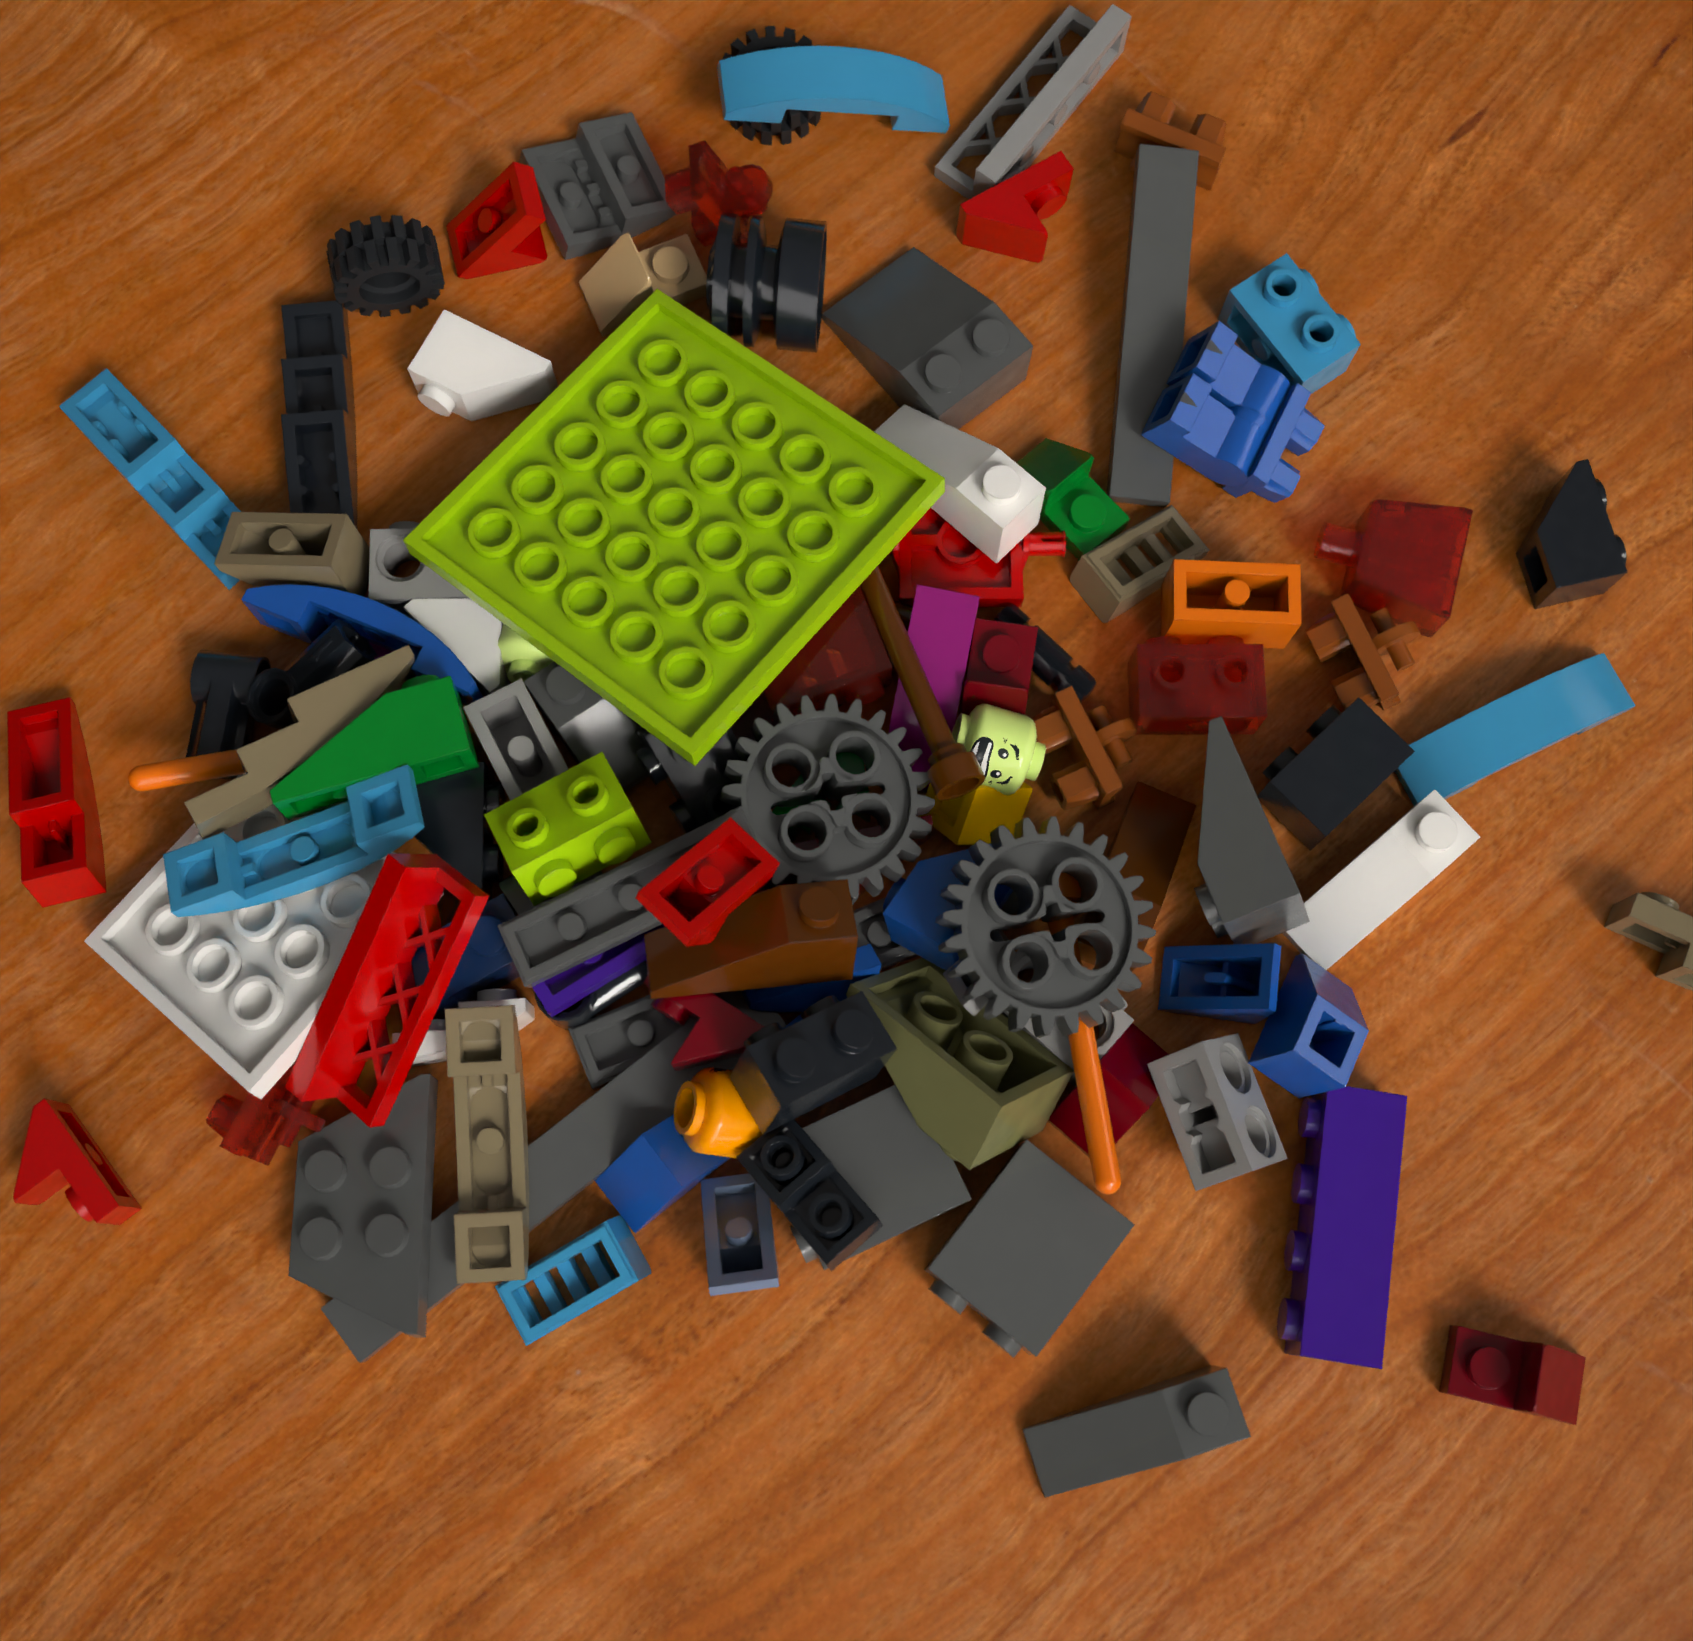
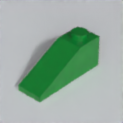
(408, 726)

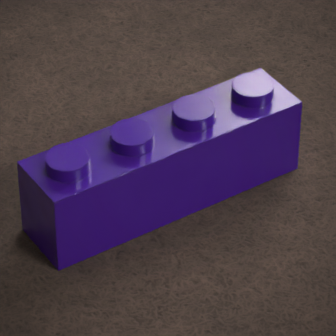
(1343, 1226)

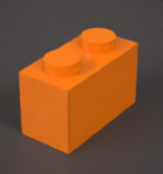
(1231, 600)

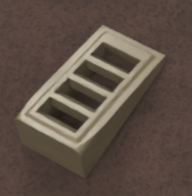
(1108, 586)

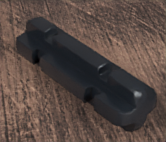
(1050, 659)

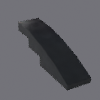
(319, 410)

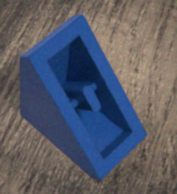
(1221, 981)
(654, 1174)

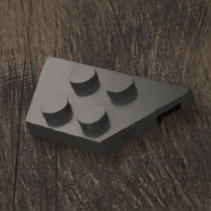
(369, 1210)

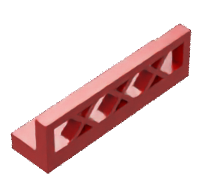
(379, 974)

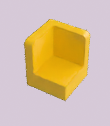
(978, 813)

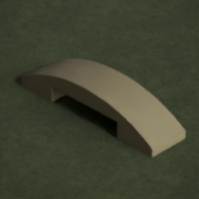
(489, 1144)

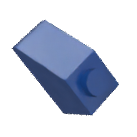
(916, 902)

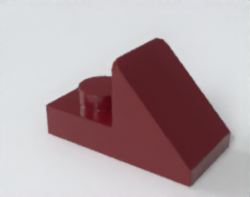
(999, 666)
(718, 1028)
(1513, 1374)

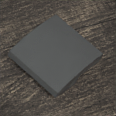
(599, 185)

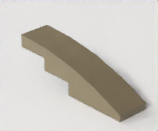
(317, 718)

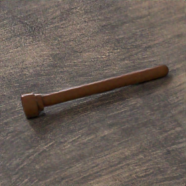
(952, 768)

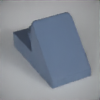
(738, 1235)

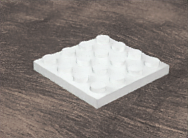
(241, 977)

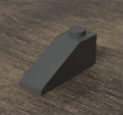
(1137, 1431)

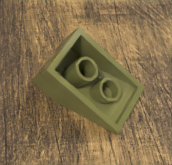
(958, 1073)

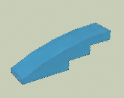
(154, 465)

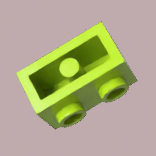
(567, 829)

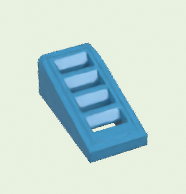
(624, 1254)

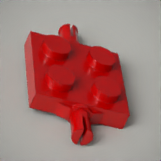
(945, 559)

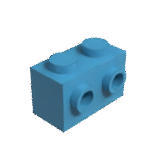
(1290, 325)

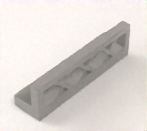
(1043, 113)

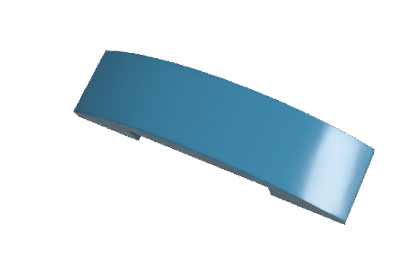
(832, 79)
(1514, 728)
(297, 856)

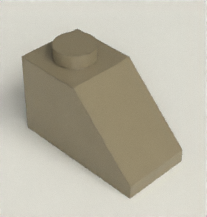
(295, 550)

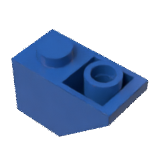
(1313, 1033)

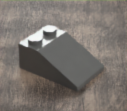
(931, 339)
(1244, 870)

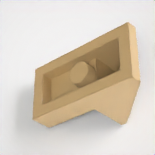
(628, 277)

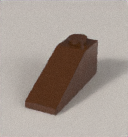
(1152, 838)
(768, 941)

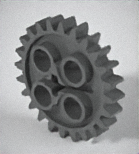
(811, 746)
(1060, 985)

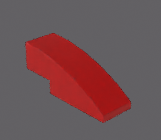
(54, 804)

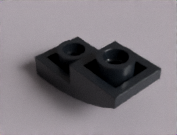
(810, 1192)

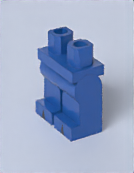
(1233, 417)

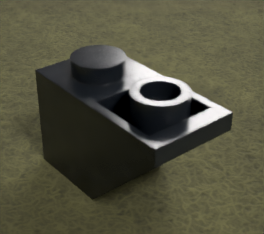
(1572, 543)
(457, 825)

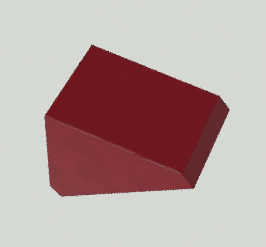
(1127, 1088)

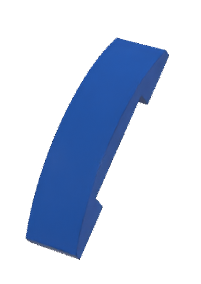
(307, 609)

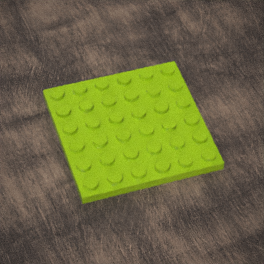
(675, 522)

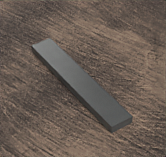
(1151, 318)

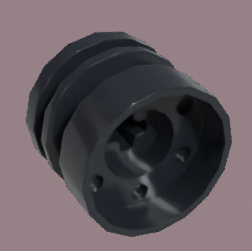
(769, 281)

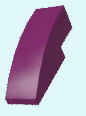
(942, 638)

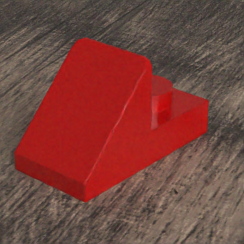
(1010, 213)
(500, 226)
(708, 883)
(63, 1153)

